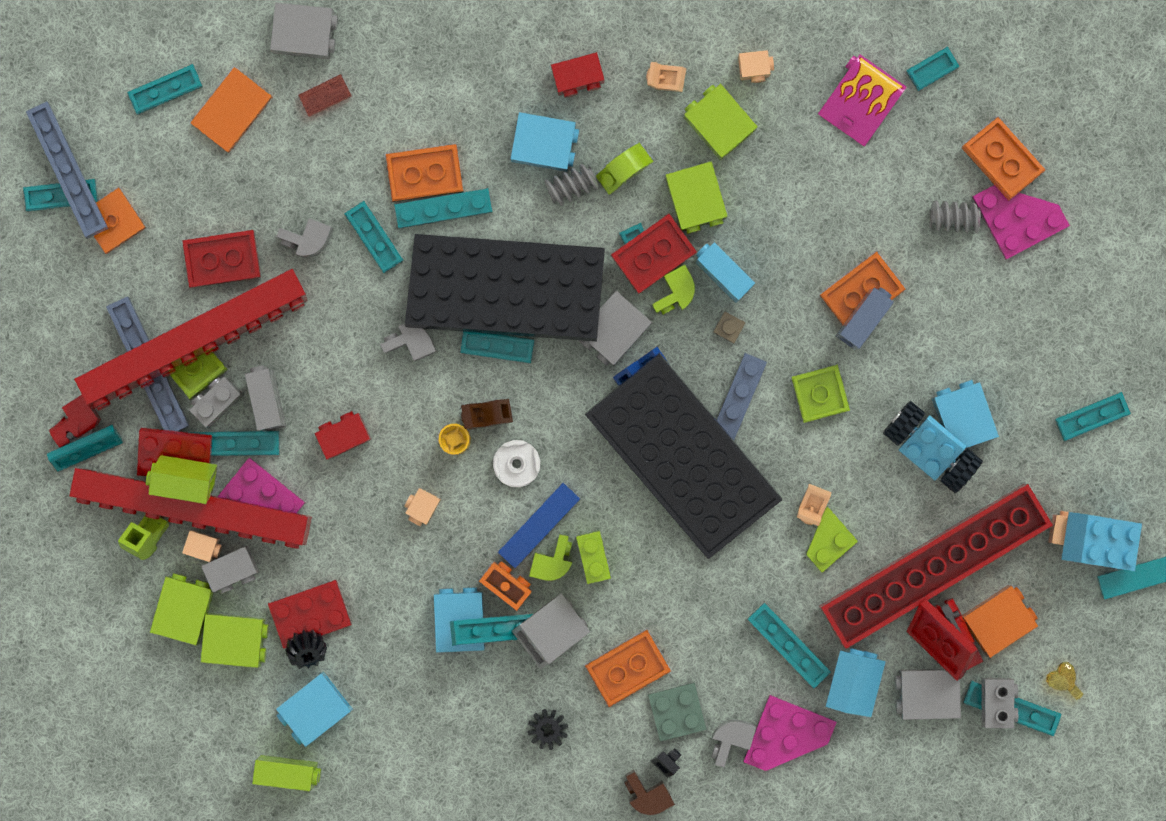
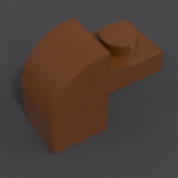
(486, 414)
(648, 801)

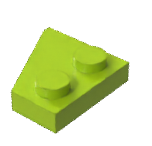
(829, 541)

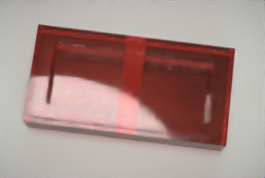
(325, 95)

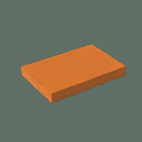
(231, 110)
(1003, 158)
(424, 173)
(849, 291)
(627, 668)

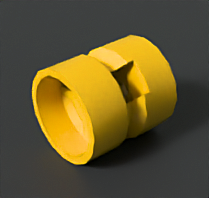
(454, 439)

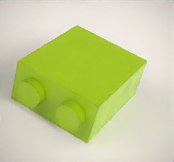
(719, 121)
(696, 197)
(182, 479)
(593, 557)
(182, 609)
(234, 640)
(286, 773)

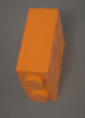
(1000, 620)

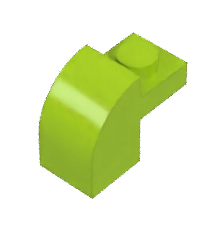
(624, 168)
(682, 289)
(142, 538)
(549, 567)

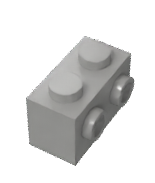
(216, 401)
(230, 569)
(998, 703)

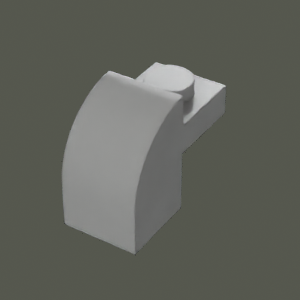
(311, 242)
(416, 339)
(731, 733)

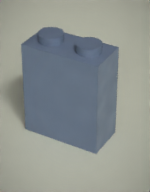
(865, 318)

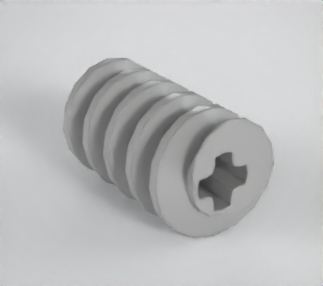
(571, 184)
(955, 216)

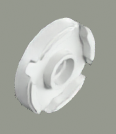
(516, 476)

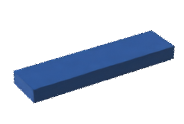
(539, 525)

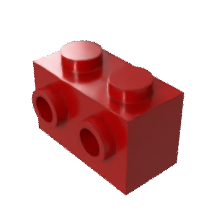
(578, 74)
(342, 435)

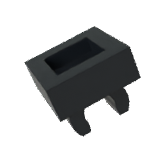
(666, 762)

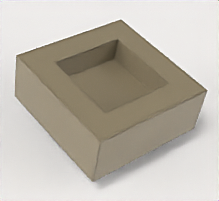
(729, 327)

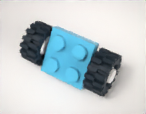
(932, 447)

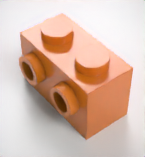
(505, 585)

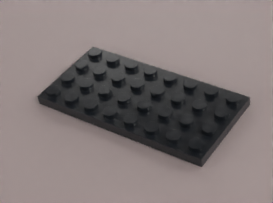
(505, 287)
(683, 456)

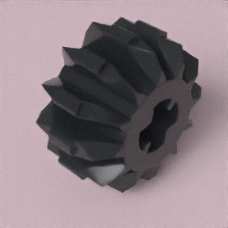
(306, 649)
(540, 732)

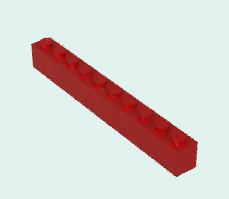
(218, 512)

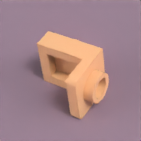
(666, 77)
(813, 505)

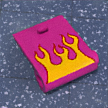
(864, 97)

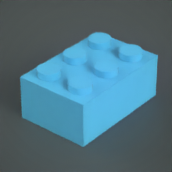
(1101, 541)

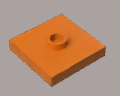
(121, 221)

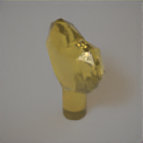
(1064, 679)

